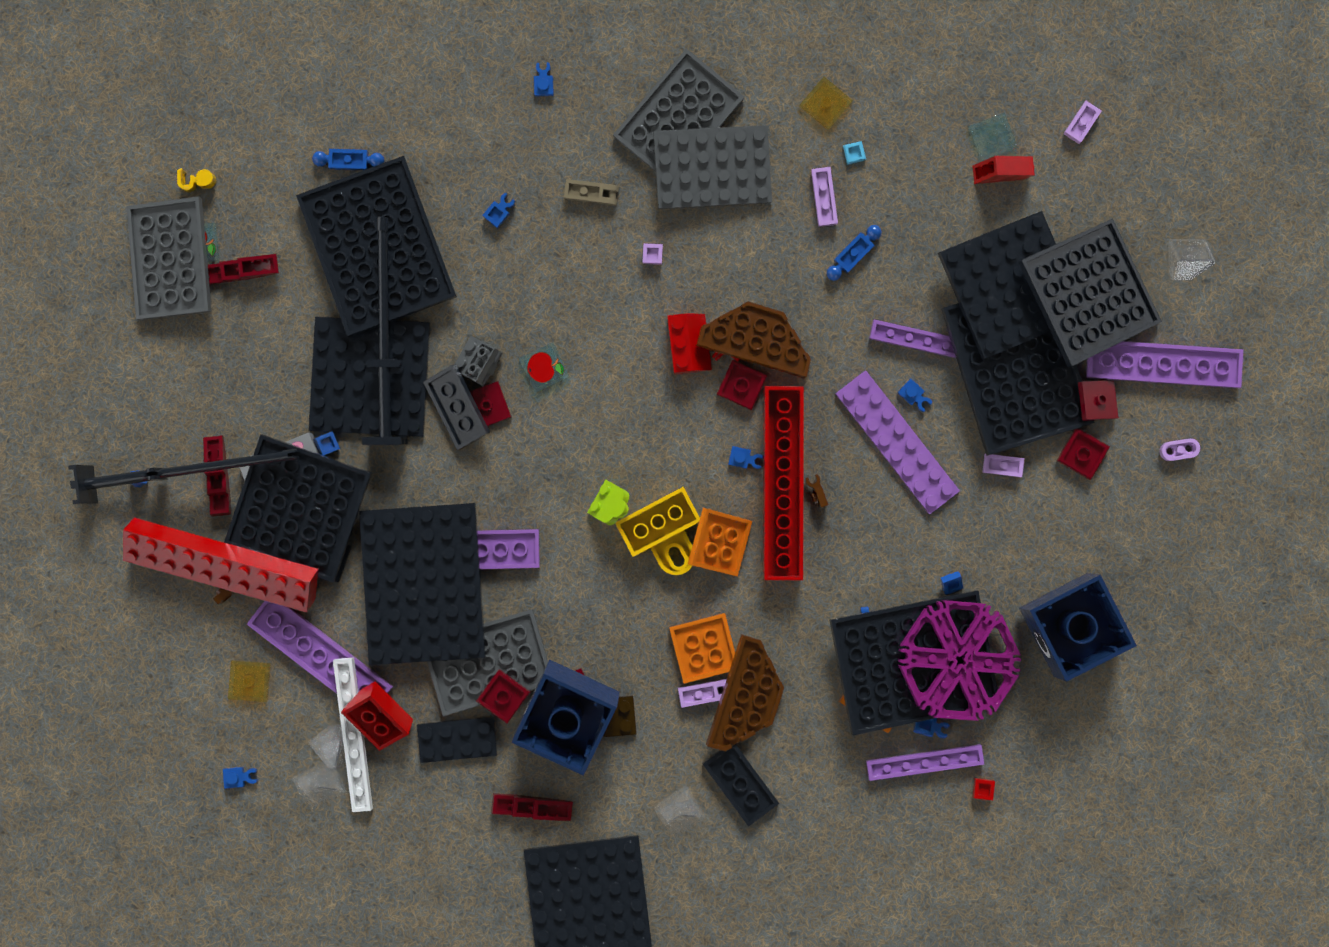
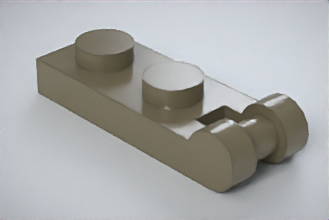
(590, 192)

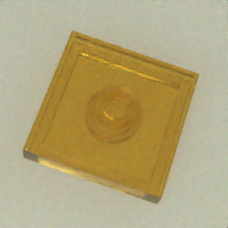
(825, 103)
(249, 681)

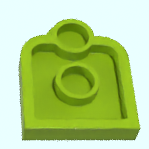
(610, 503)

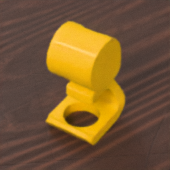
(203, 179)

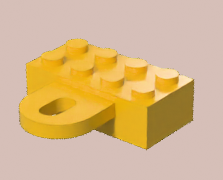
(660, 528)

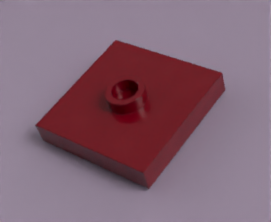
(741, 385)
(1098, 400)
(491, 403)
(1083, 453)
(503, 696)

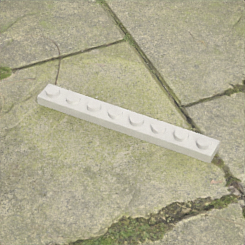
(352, 738)

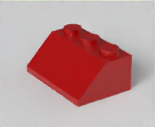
(683, 339)
(378, 716)

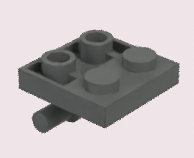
(478, 360)

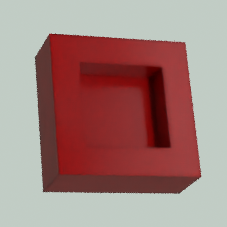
(983, 789)

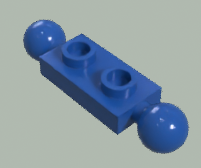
(347, 159)
(854, 252)

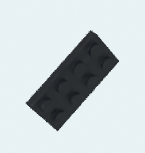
(456, 407)
(457, 739)
(741, 784)

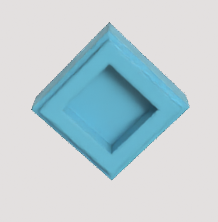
(854, 152)

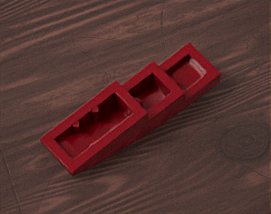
(243, 269)
(217, 481)
(531, 807)

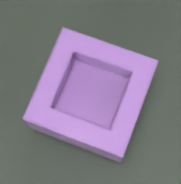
(652, 254)

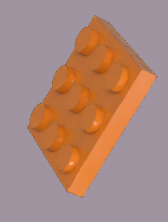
(720, 542)
(703, 647)

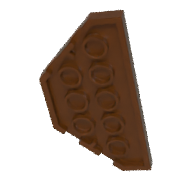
(757, 336)
(748, 696)

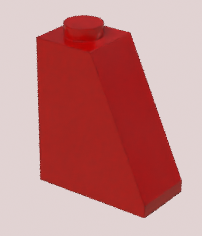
(1003, 169)

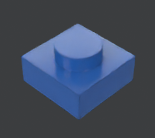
(326, 443)
(952, 583)

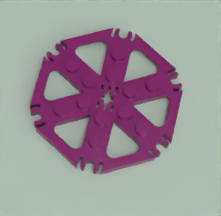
(963, 673)

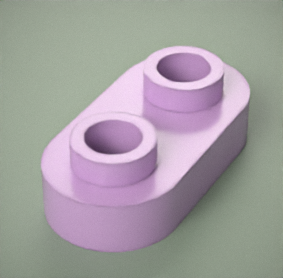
(1178, 449)

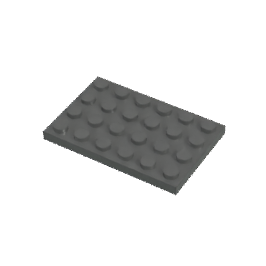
(683, 98)
(712, 167)
(169, 258)
(510, 645)

